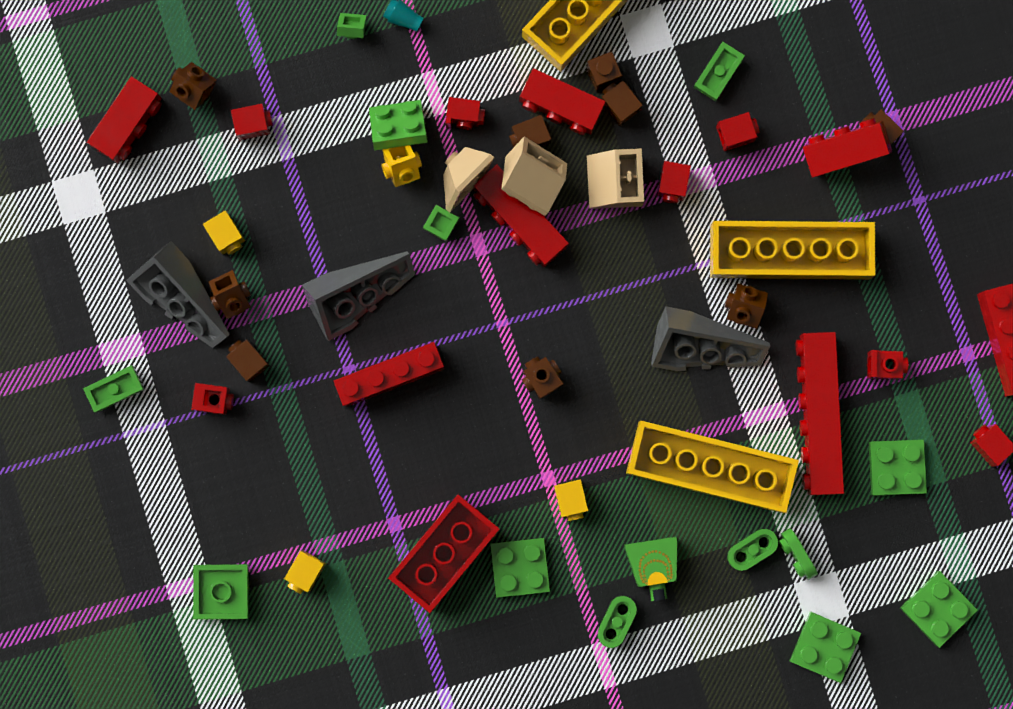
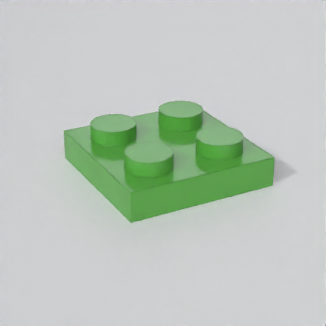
(397, 125)
(897, 467)
(520, 567)
(221, 591)
(938, 609)
(825, 647)

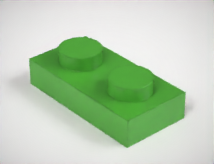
(719, 71)
(113, 389)

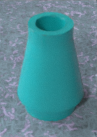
(402, 15)

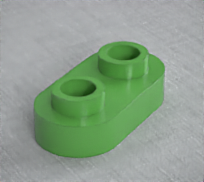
(792, 545)
(752, 549)
(616, 621)

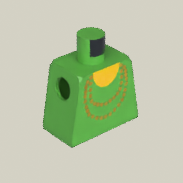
(654, 564)

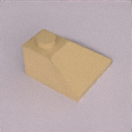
(462, 173)

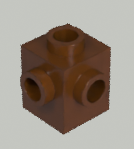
(192, 85)
(229, 294)
(746, 305)
(541, 387)

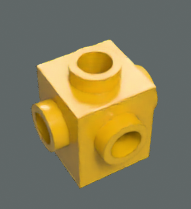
(401, 165)

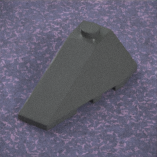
(175, 287)
(348, 293)
(694, 340)

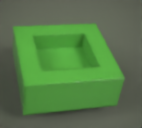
(351, 25)
(441, 223)

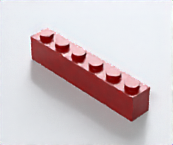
(821, 413)

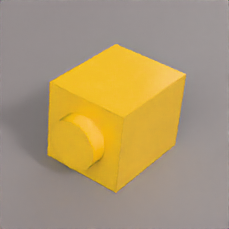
(224, 233)
(571, 500)
(304, 572)

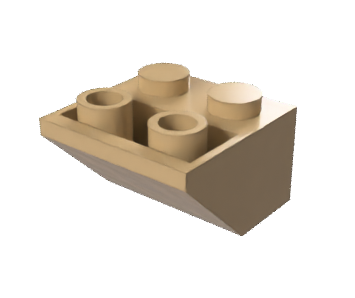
(533, 175)
(615, 179)

